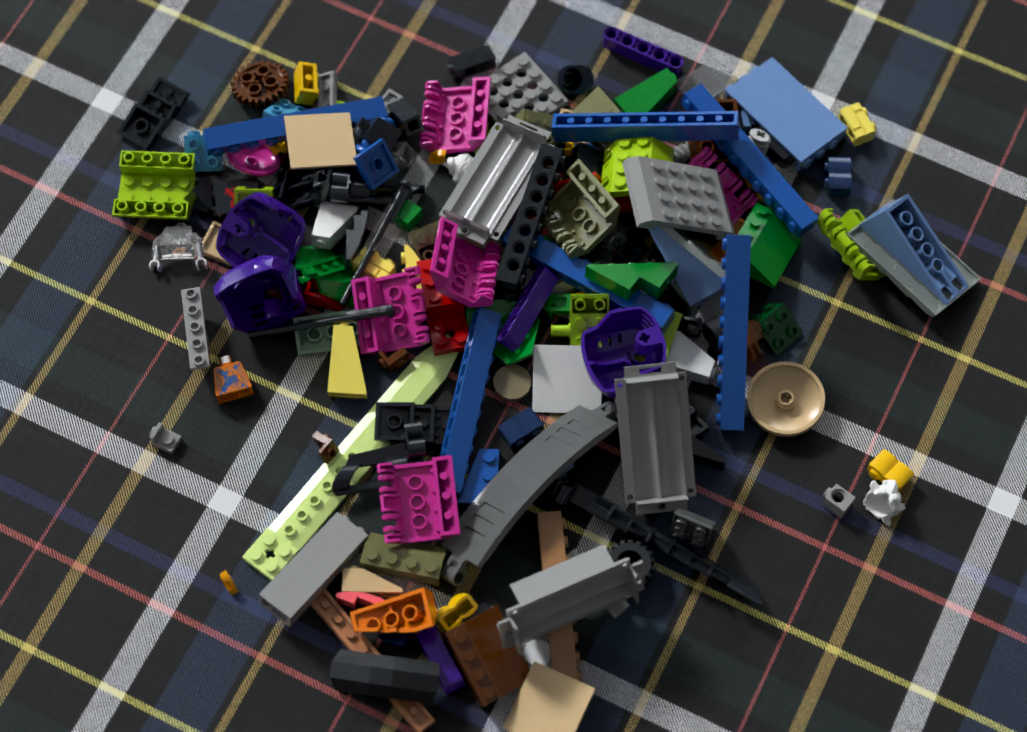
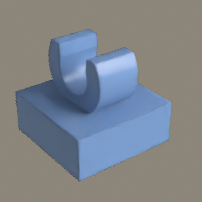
(745, 121)

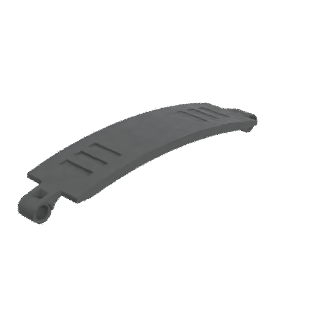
(521, 483)

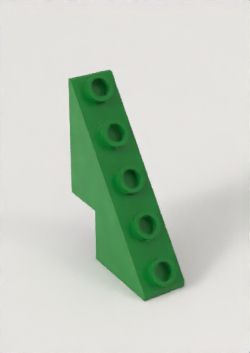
(627, 278)

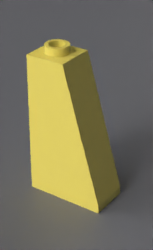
(345, 369)

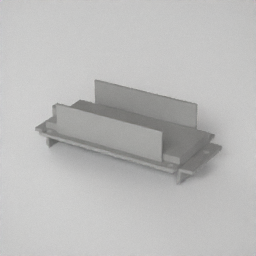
(495, 181)
(655, 438)
(568, 594)

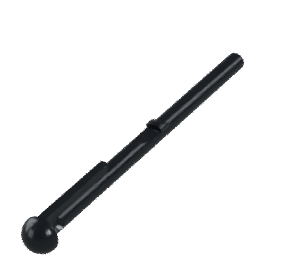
(405, 187)
(356, 315)

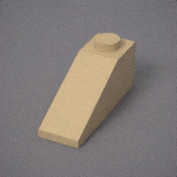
(361, 580)

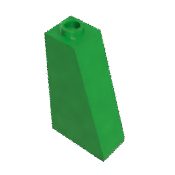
(649, 94)

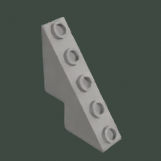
(195, 328)

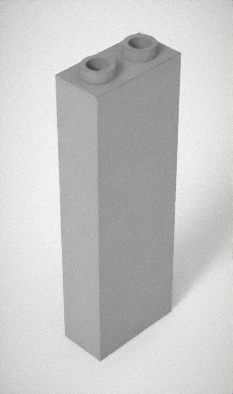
(313, 569)

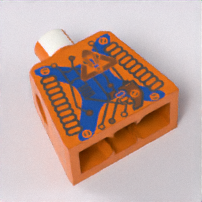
(231, 381)

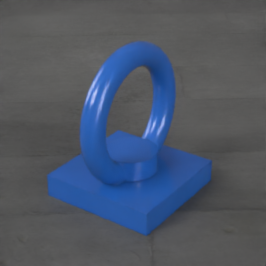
(374, 164)

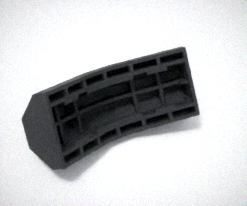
(385, 676)

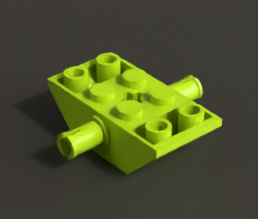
(585, 312)

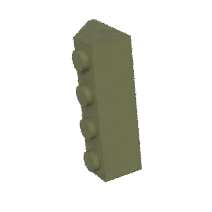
(409, 561)

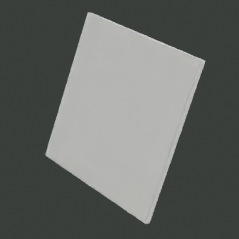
(561, 380)

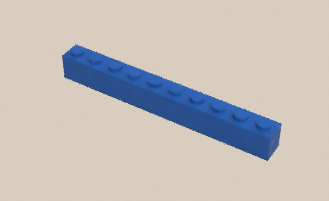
(660, 125)
(272, 129)
(757, 169)
(573, 273)
(734, 332)
(470, 391)

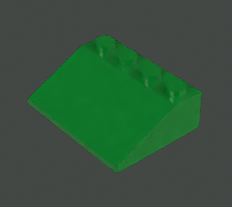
(770, 245)

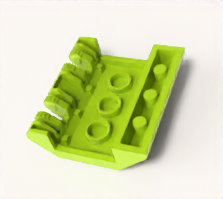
(613, 174)
(837, 231)

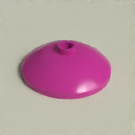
(255, 162)

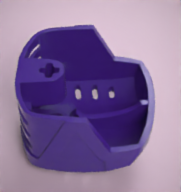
(270, 232)
(247, 287)
(639, 336)

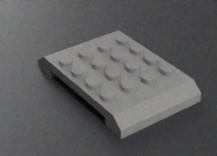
(677, 196)

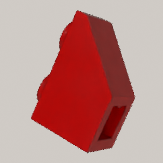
(313, 297)

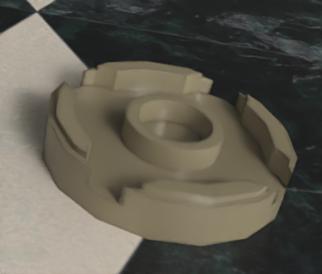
(512, 382)

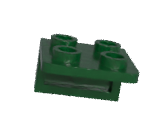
(777, 327)

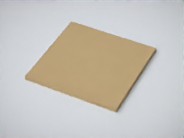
(320, 140)
(549, 702)

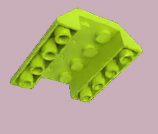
(155, 185)

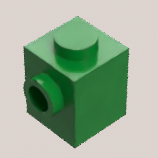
(408, 216)

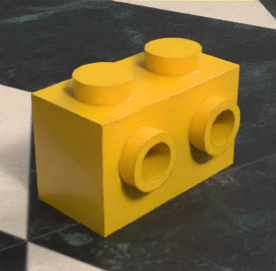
(306, 83)

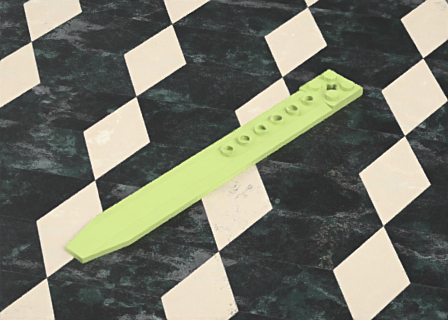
(316, 500)

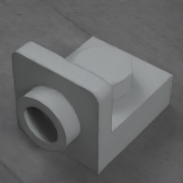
(164, 438)

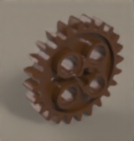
(271, 77)

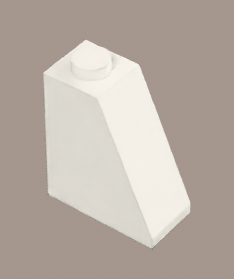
(332, 224)
(691, 359)

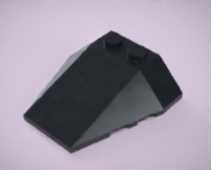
(302, 186)

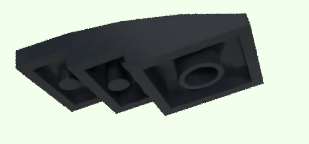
(153, 113)
(392, 415)

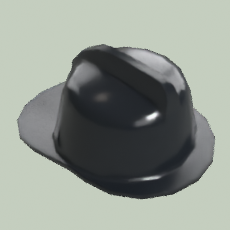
(574, 79)

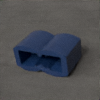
(838, 176)
(521, 428)

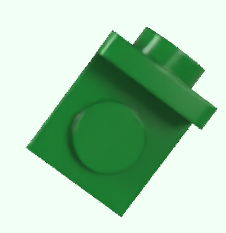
(557, 304)

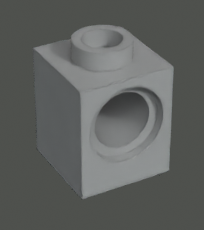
(835, 507)

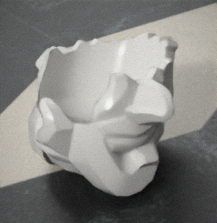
(458, 165)
(884, 500)

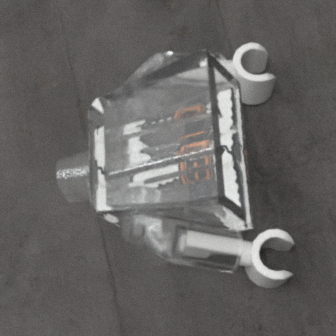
(176, 244)

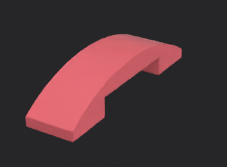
(351, 599)

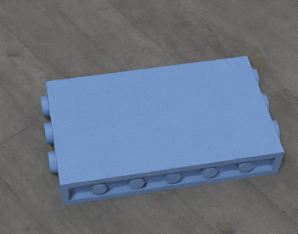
(787, 112)

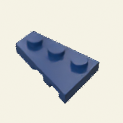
(481, 473)

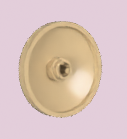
(785, 399)

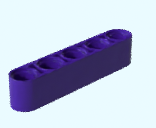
(636, 45)
(527, 308)
(436, 651)

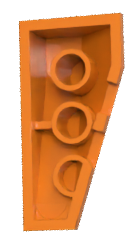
(400, 614)

